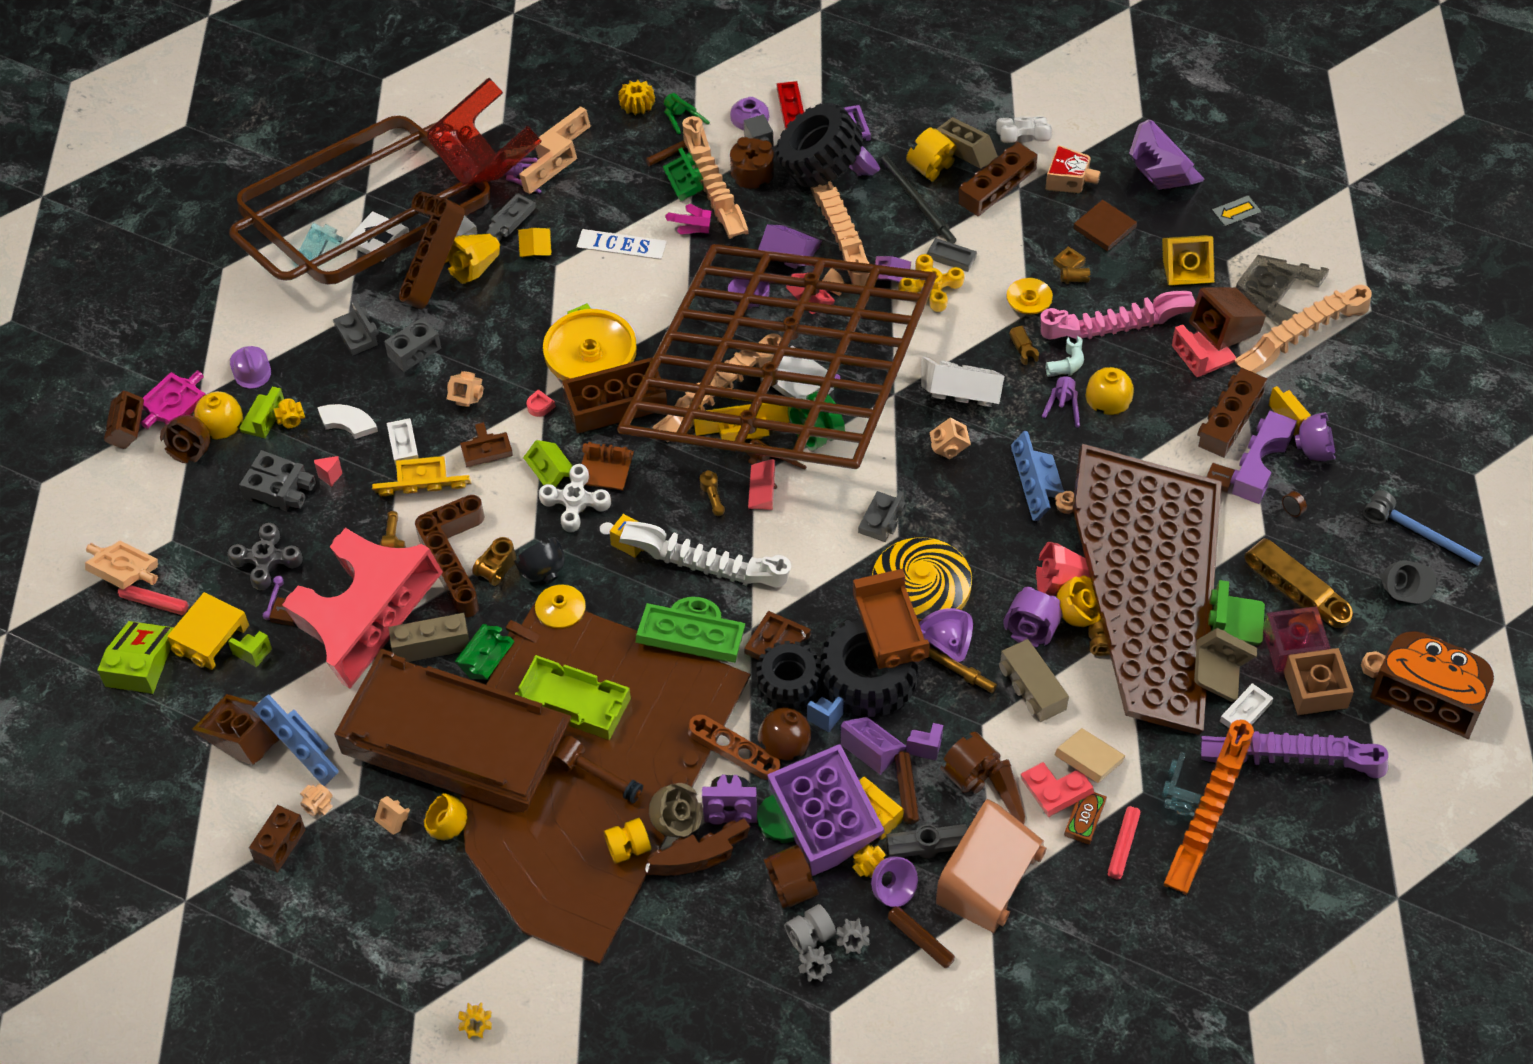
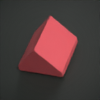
(328, 469)

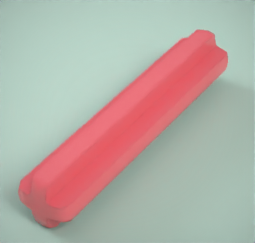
(154, 599)
(1124, 842)

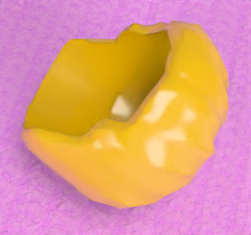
(445, 817)

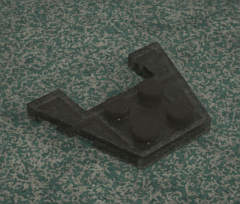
(1270, 279)

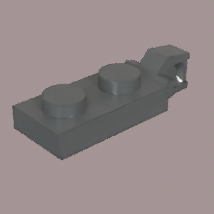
(510, 216)

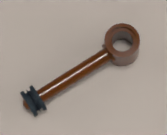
(570, 755)

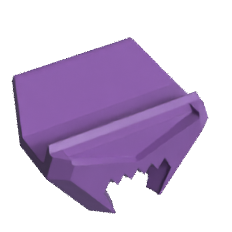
(1161, 159)

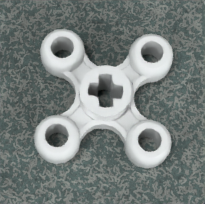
(1023, 129)
(574, 498)

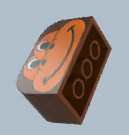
(1434, 682)

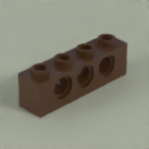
(997, 178)
(1232, 412)

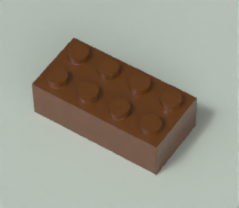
(605, 395)

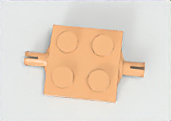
(121, 564)

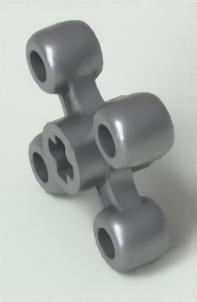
(264, 556)

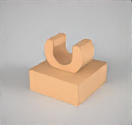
(391, 815)

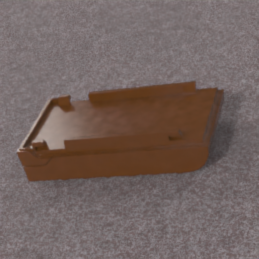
(451, 732)

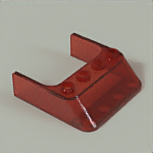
(467, 150)

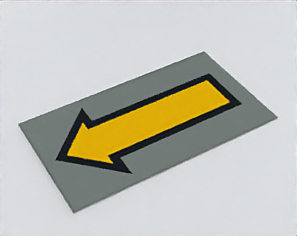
(1236, 210)

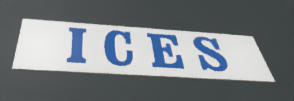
(621, 244)

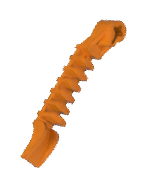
(1210, 807)

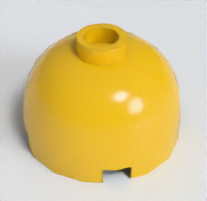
(1109, 391)
(219, 413)
(1078, 602)

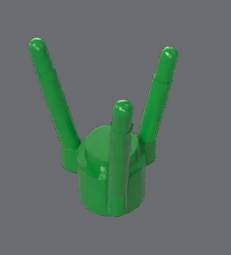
(677, 106)

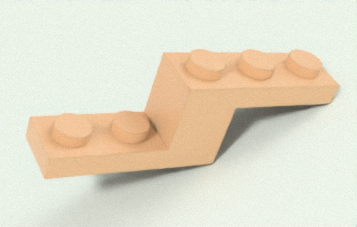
(555, 150)

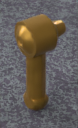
(709, 484)
(390, 539)

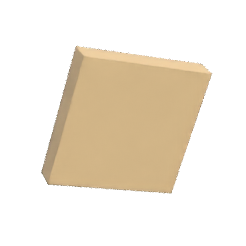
(1089, 755)

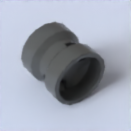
(1379, 508)

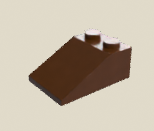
(236, 729)

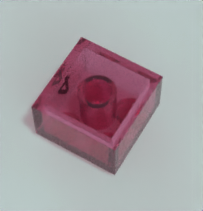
(1293, 633)

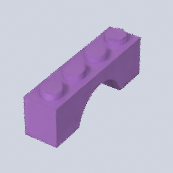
(1254, 477)

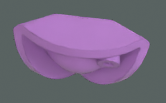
(948, 632)

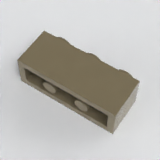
(971, 143)
(430, 637)
(1033, 680)

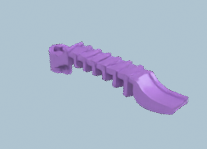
(1362, 757)

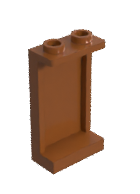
(890, 619)

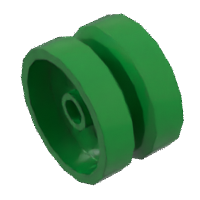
(824, 420)

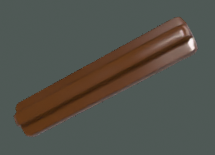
(906, 788)
(921, 937)

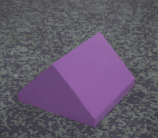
(870, 743)

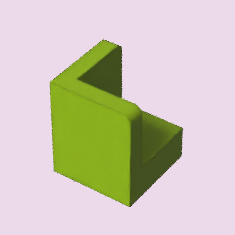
(251, 648)

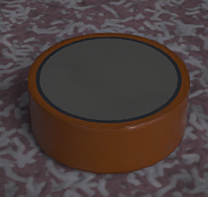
(1294, 503)

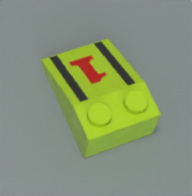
(136, 657)

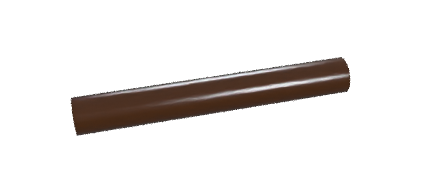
(665, 153)

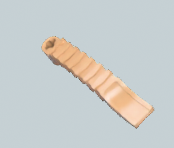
(1352, 302)

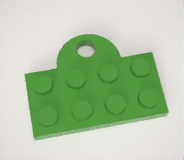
(691, 630)

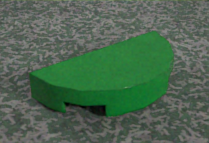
(772, 821)

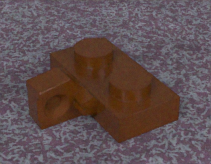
(485, 447)

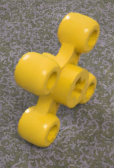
(938, 299)

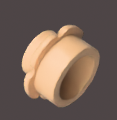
(1062, 505)

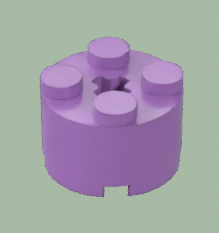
(1033, 616)

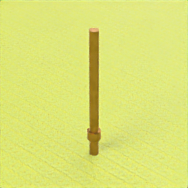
(970, 675)

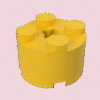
(932, 153)

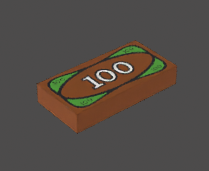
(1085, 818)

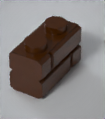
(124, 419)

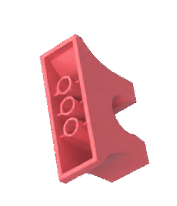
(382, 595)

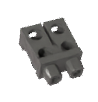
(276, 481)

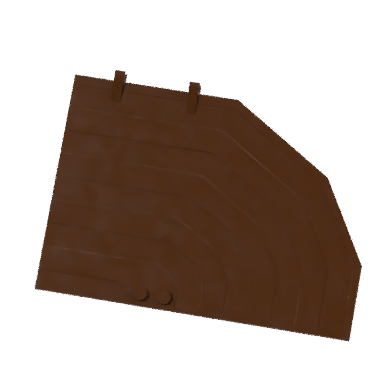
(554, 858)

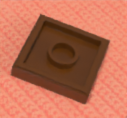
(1105, 225)

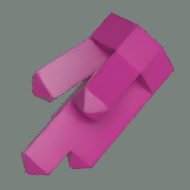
(698, 221)

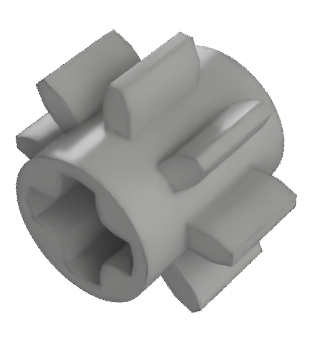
(853, 928)
(819, 971)

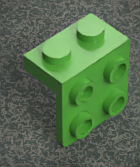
(1236, 615)

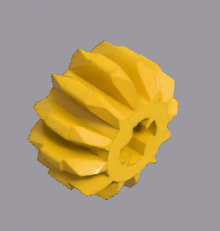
(636, 97)

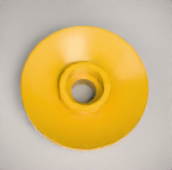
(1029, 296)
(560, 614)

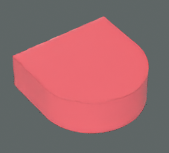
(539, 404)

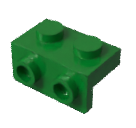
(683, 176)

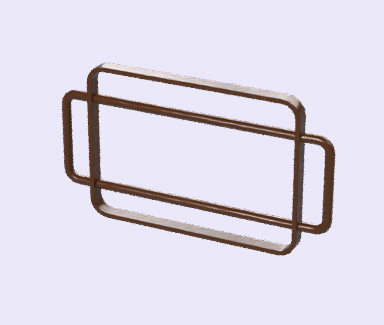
(308, 163)

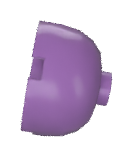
(1316, 438)

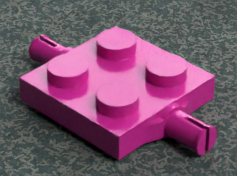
(172, 398)

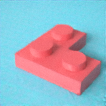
(1056, 794)

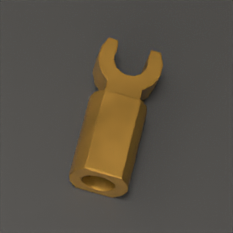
(1023, 344)

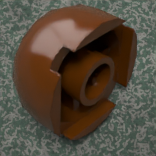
(185, 438)
(785, 733)

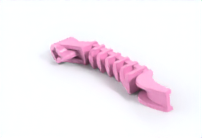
(1166, 305)

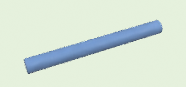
(1435, 537)

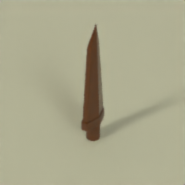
(1007, 790)

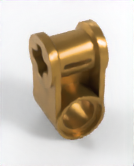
(492, 563)

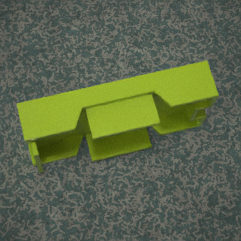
(574, 692)

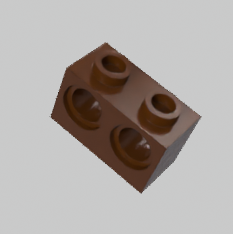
(277, 838)

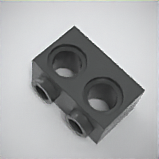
(412, 344)

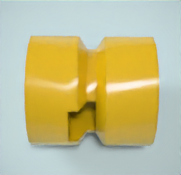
(627, 840)

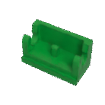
(484, 652)

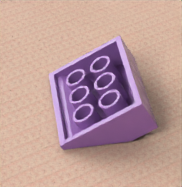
(825, 808)

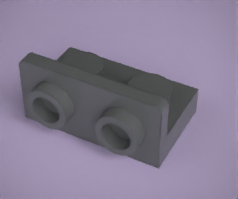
(357, 330)
(882, 516)

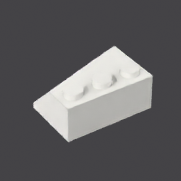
(961, 382)

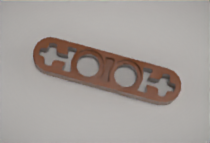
(731, 750)

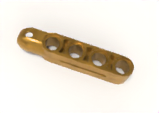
(1298, 583)

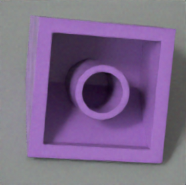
(786, 240)

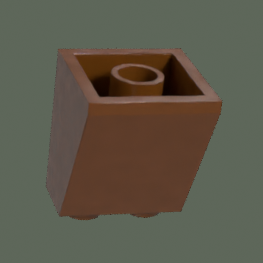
(1225, 316)

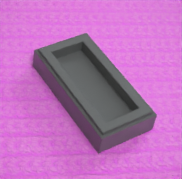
(952, 254)

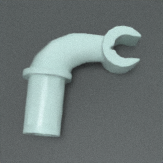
(1068, 365)

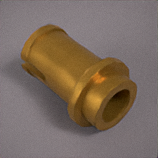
(1075, 275)

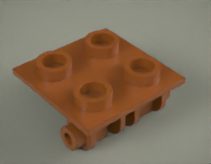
(607, 465)

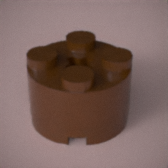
(752, 162)
(971, 763)
(791, 876)

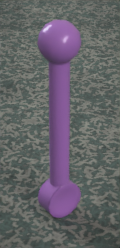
(278, 581)

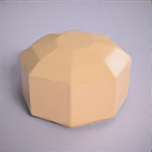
(1372, 663)

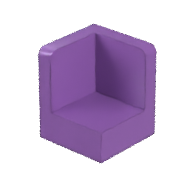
(892, 262)
(925, 744)

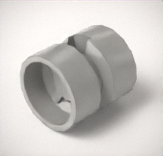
(813, 927)

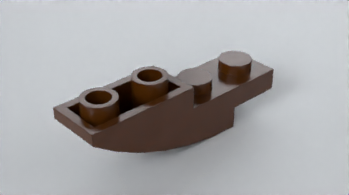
(690, 856)

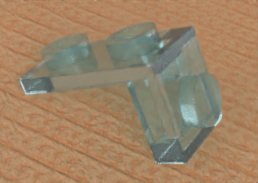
(317, 240)
(1178, 799)

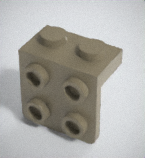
(1219, 662)

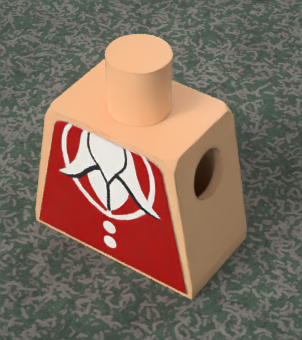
(1070, 171)

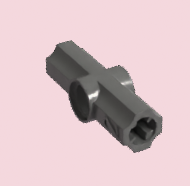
(912, 844)

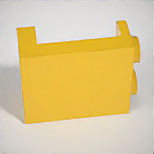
(206, 630)

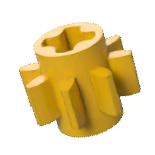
(289, 413)
(867, 860)
(471, 1026)

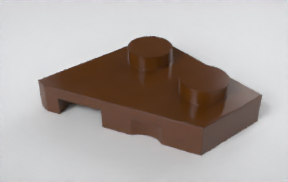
(774, 630)

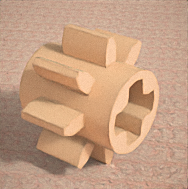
(316, 800)

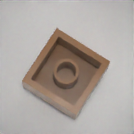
(1318, 681)

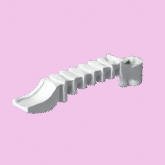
(652, 539)

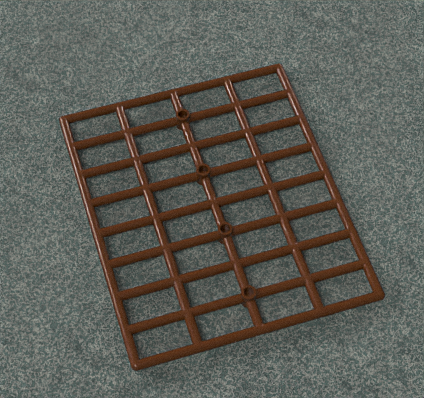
(769, 370)

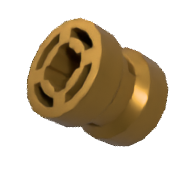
(1098, 644)

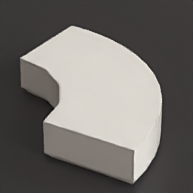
(348, 419)

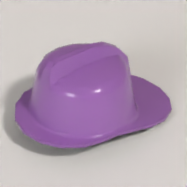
(250, 367)

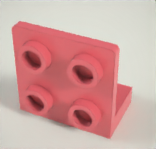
(1199, 352)

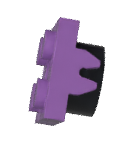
(729, 800)

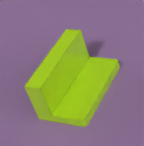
(261, 414)
(547, 462)

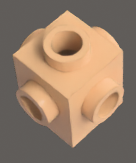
(464, 389)
(949, 438)

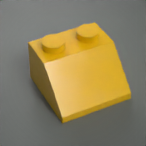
(1188, 259)

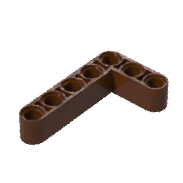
(433, 249)
(434, 529)

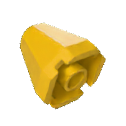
(472, 255)

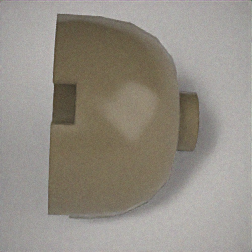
(675, 810)

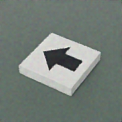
(371, 221)

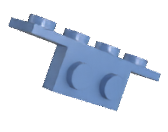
(1037, 475)
(298, 738)

